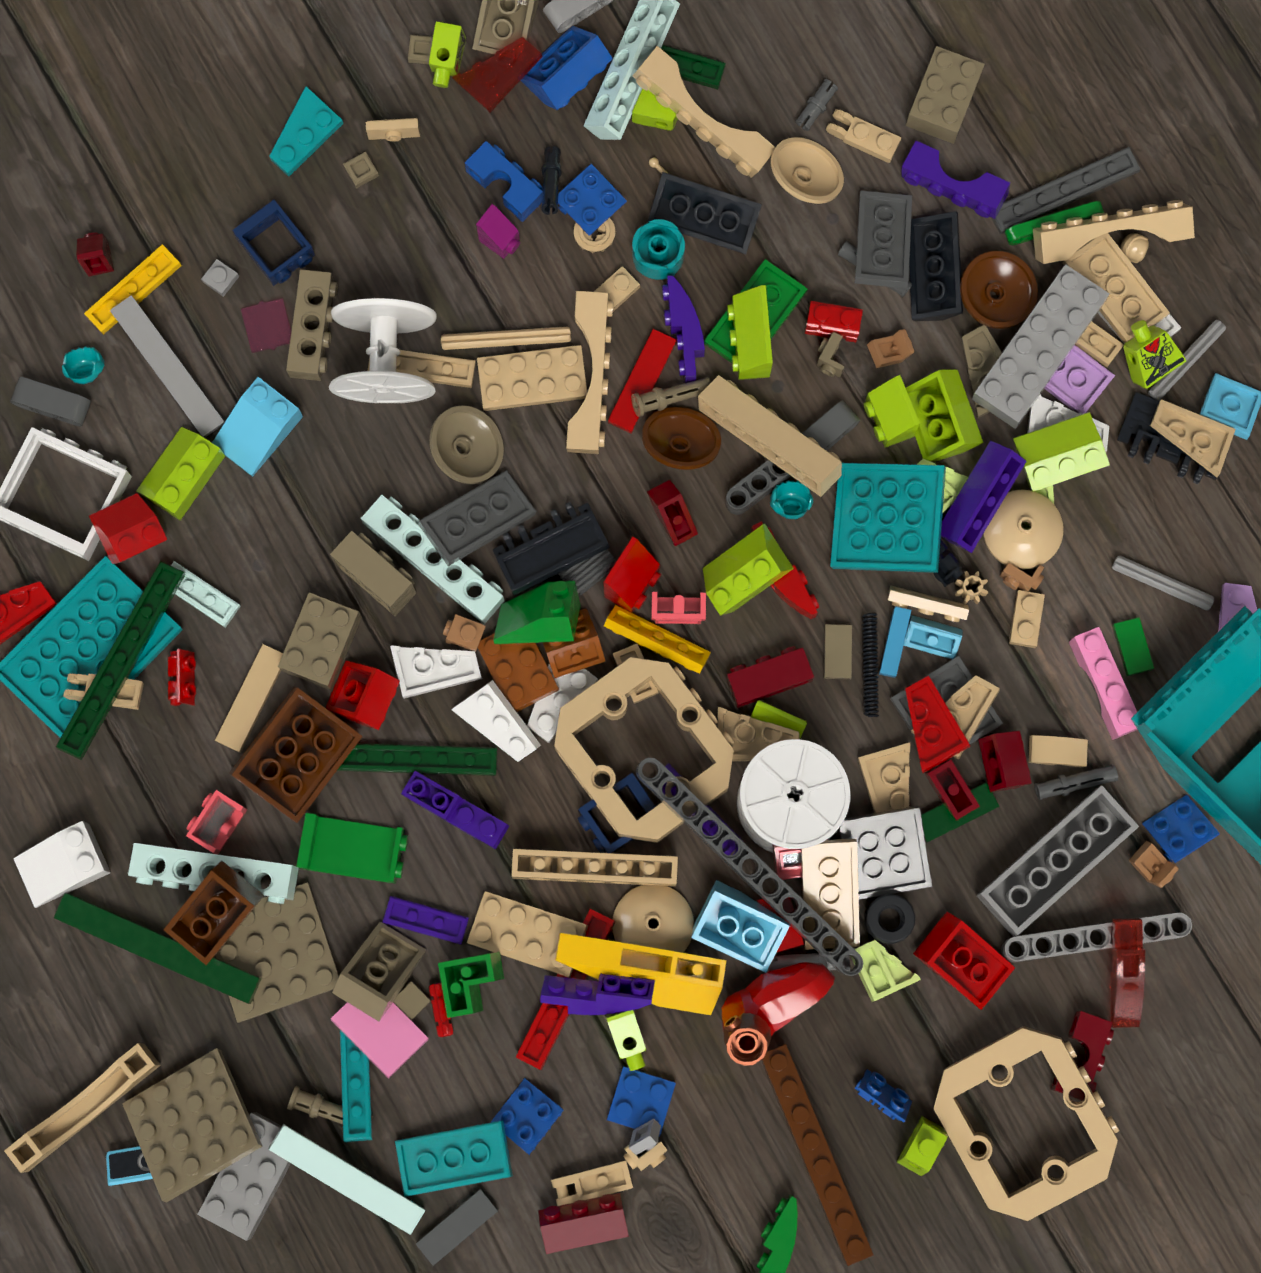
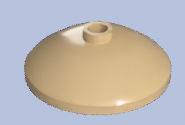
(807, 170)
(1022, 547)
(656, 903)

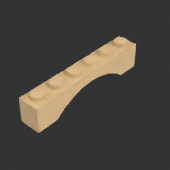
(662, 78)
(1060, 241)
(585, 425)
(84, 1108)

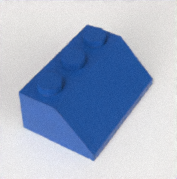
(567, 67)

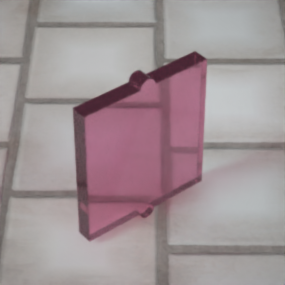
(267, 325)

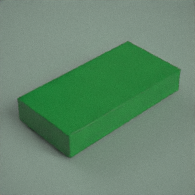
(1133, 646)

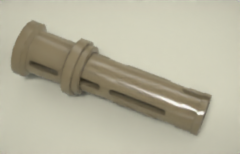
(660, 401)
(315, 1105)

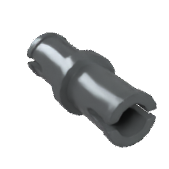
(816, 105)

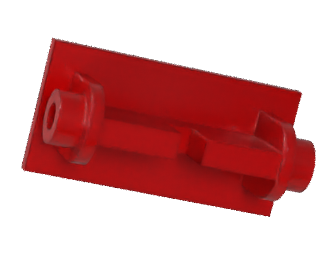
(182, 665)

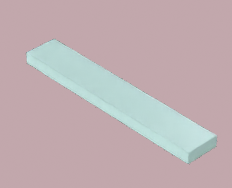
(346, 1179)

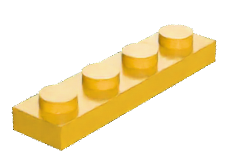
(138, 283)
(657, 639)

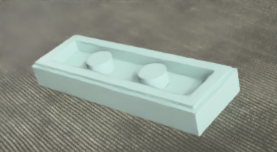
(206, 598)

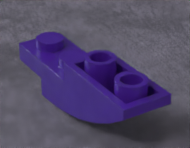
(683, 320)
(455, 810)
(602, 997)

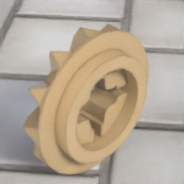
(601, 242)

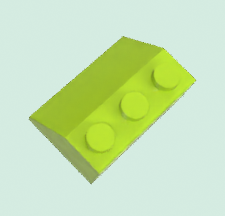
(751, 334)
(944, 416)
(1061, 451)
(181, 472)
(745, 570)

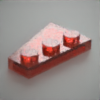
(494, 78)

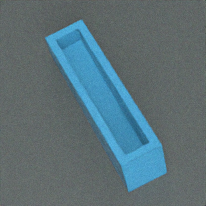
(895, 642)

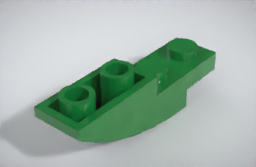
(779, 1238)

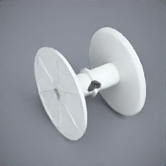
(383, 321)
(805, 773)

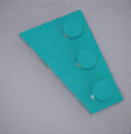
(304, 132)

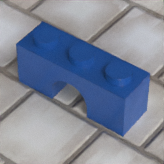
(490, 164)

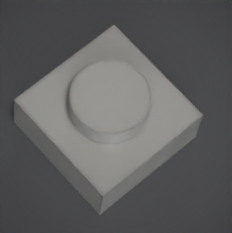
(220, 277)
(645, 1137)

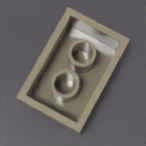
(945, 94)
(374, 572)
(320, 641)

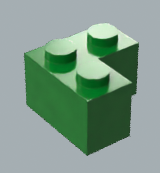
(462, 978)

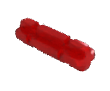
(439, 1010)

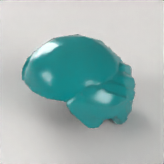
(83, 365)
(791, 499)

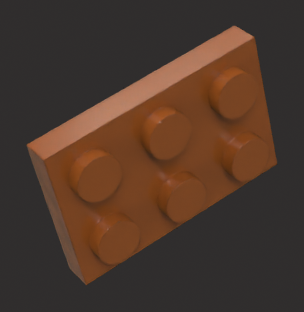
(518, 671)

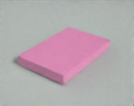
(383, 1042)

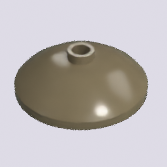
(475, 436)

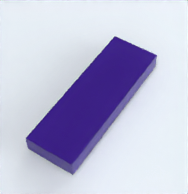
(425, 920)

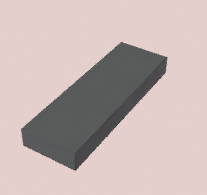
(457, 1227)

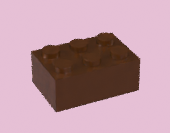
(213, 912)

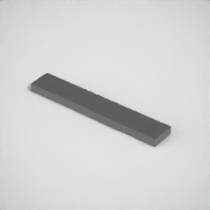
(1066, 189)

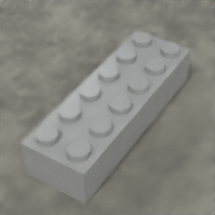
(1040, 346)
(1057, 861)

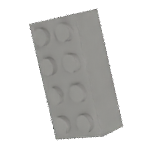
(247, 1186)

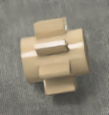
(972, 580)

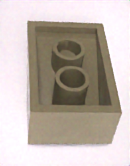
(503, 23)
(378, 971)

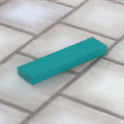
(355, 1092)

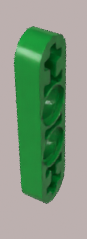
(1024, 231)

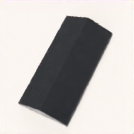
(706, 212)
(935, 267)

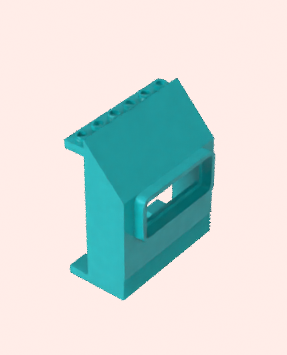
(1194, 708)

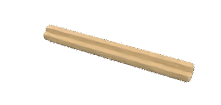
(505, 338)

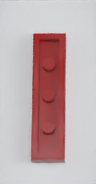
(642, 379)

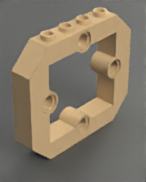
(619, 685)
(1045, 1191)

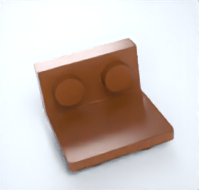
(577, 654)

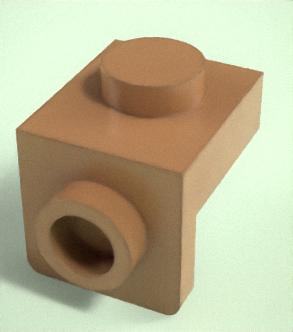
(891, 349)
(1016, 578)
(464, 632)
(1153, 865)

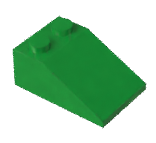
(540, 615)

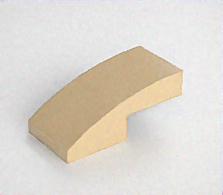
(1058, 751)

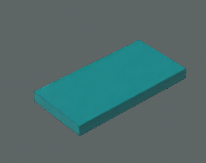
(453, 1158)

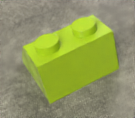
(892, 412)

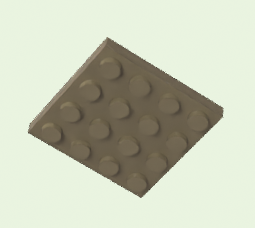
(286, 950)
(192, 1125)

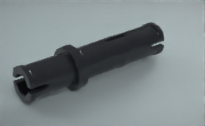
(551, 172)

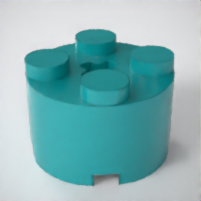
(644, 246)

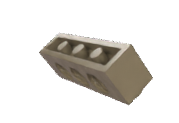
(309, 286)

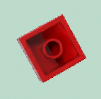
(127, 528)
(362, 694)

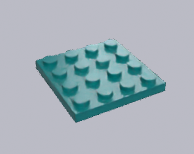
(888, 517)

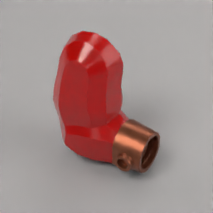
(768, 1005)

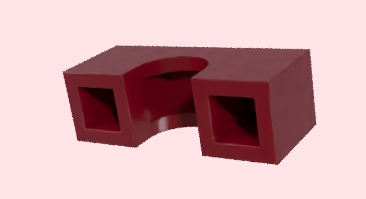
(1093, 1035)

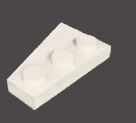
(1046, 413)
(431, 670)
(546, 711)
(498, 721)

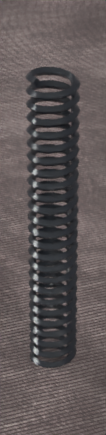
(866, 686)

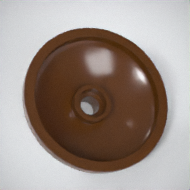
(1011, 282)
(681, 438)

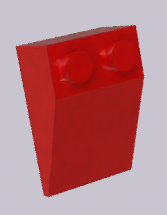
(631, 577)
(964, 960)

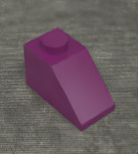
(498, 232)

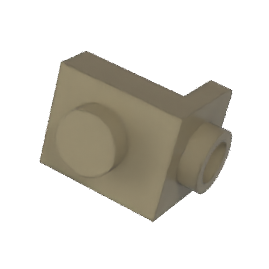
(828, 349)

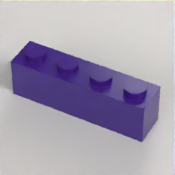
(981, 496)

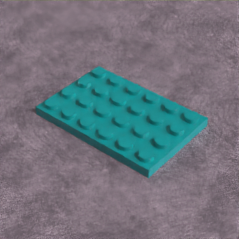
(76, 641)

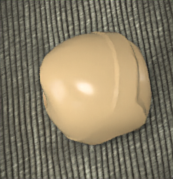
(1135, 247)

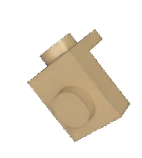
(652, 1157)

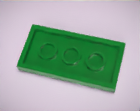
(782, 298)

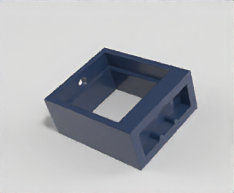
(260, 222)
(588, 823)

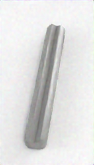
(1191, 355)
(1163, 582)

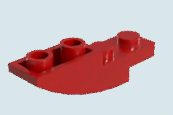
(793, 591)

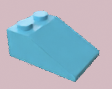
(257, 426)
(739, 927)

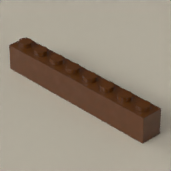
(816, 1155)

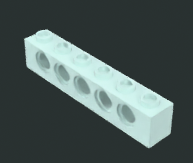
(619, 89)
(377, 521)
(146, 857)

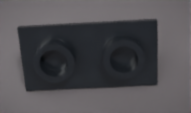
(948, 568)

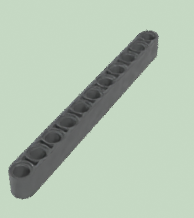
(762, 871)

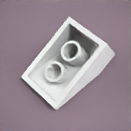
(61, 864)

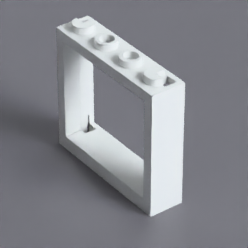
(70, 448)

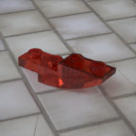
(1127, 973)

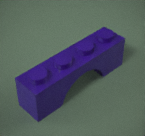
(982, 195)

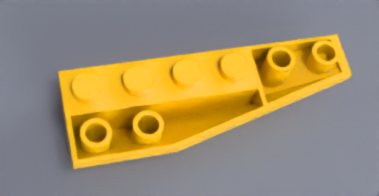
(680, 978)

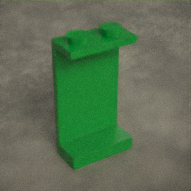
(351, 849)

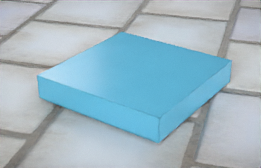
(1232, 404)

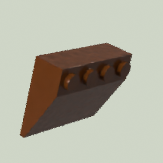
(295, 754)

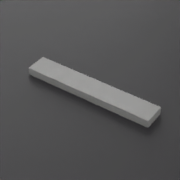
(167, 366)

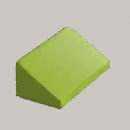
(768, 713)

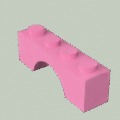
(1097, 661)

